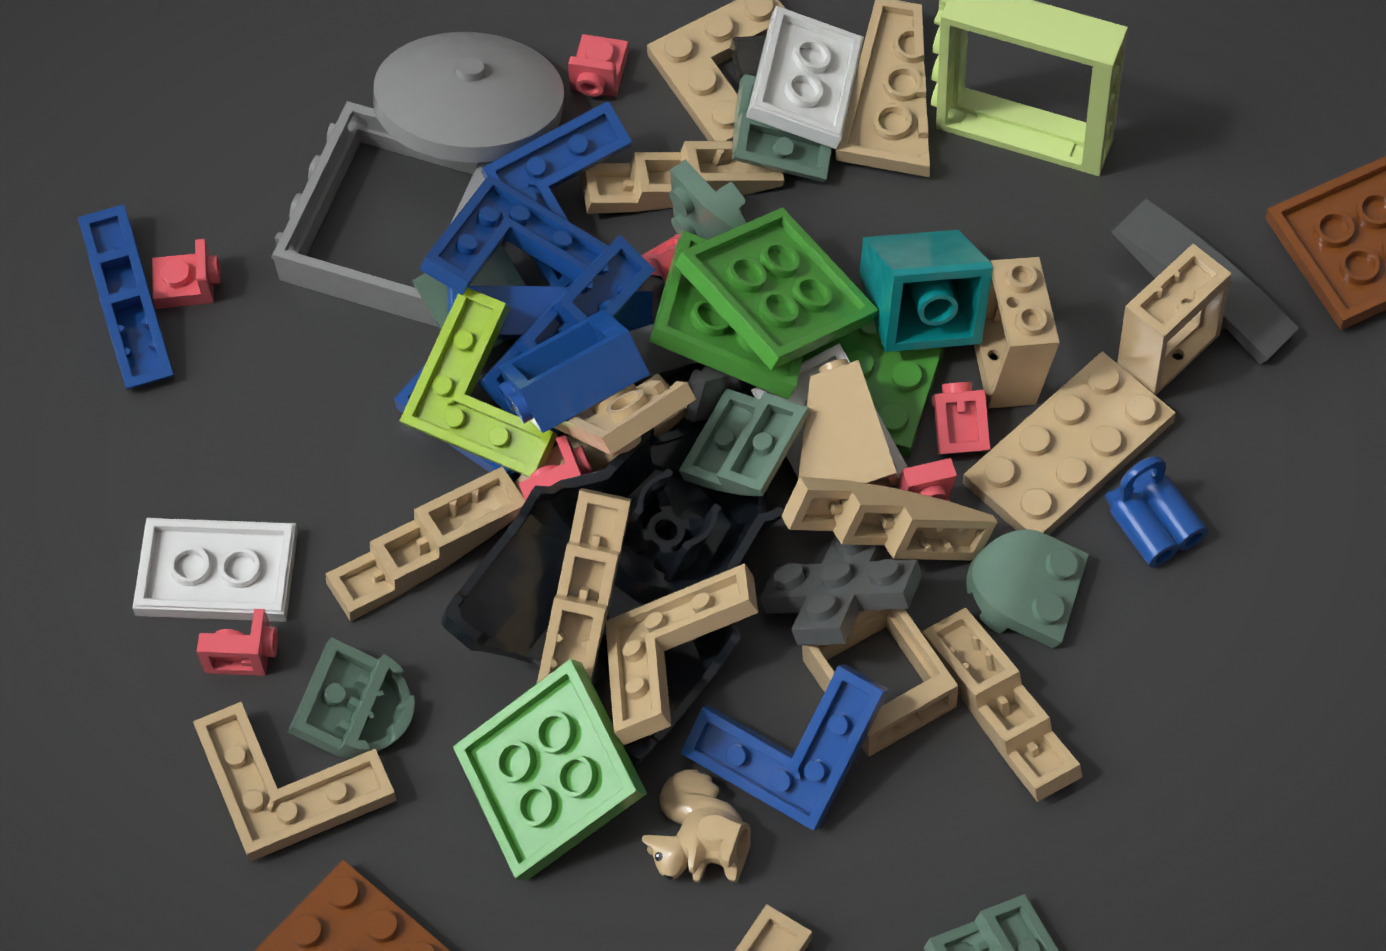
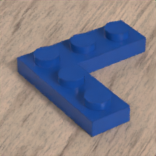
(558, 158)
(499, 214)
(800, 782)

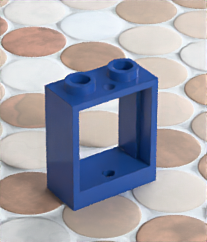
(571, 371)

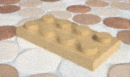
(1069, 447)

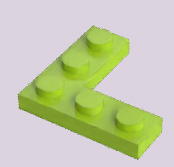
(442, 398)

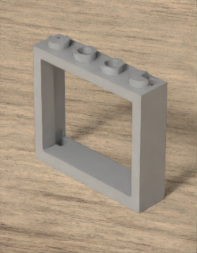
(307, 211)

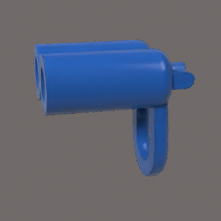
(1154, 513)

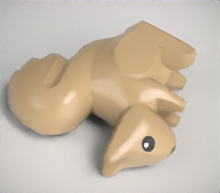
(708, 833)

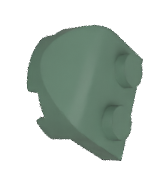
(699, 207)
(1027, 584)
(353, 702)

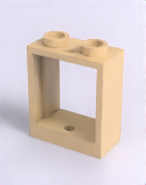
(1171, 316)
(1019, 331)
(913, 708)

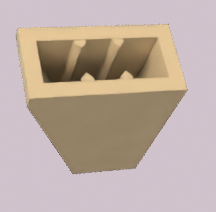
(844, 430)

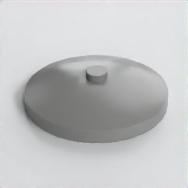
(467, 96)

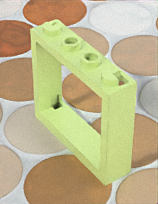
(1017, 125)

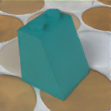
(926, 289)

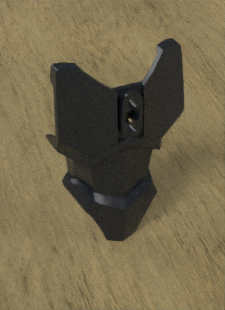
(670, 542)

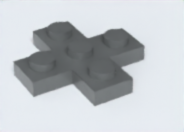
(835, 591)

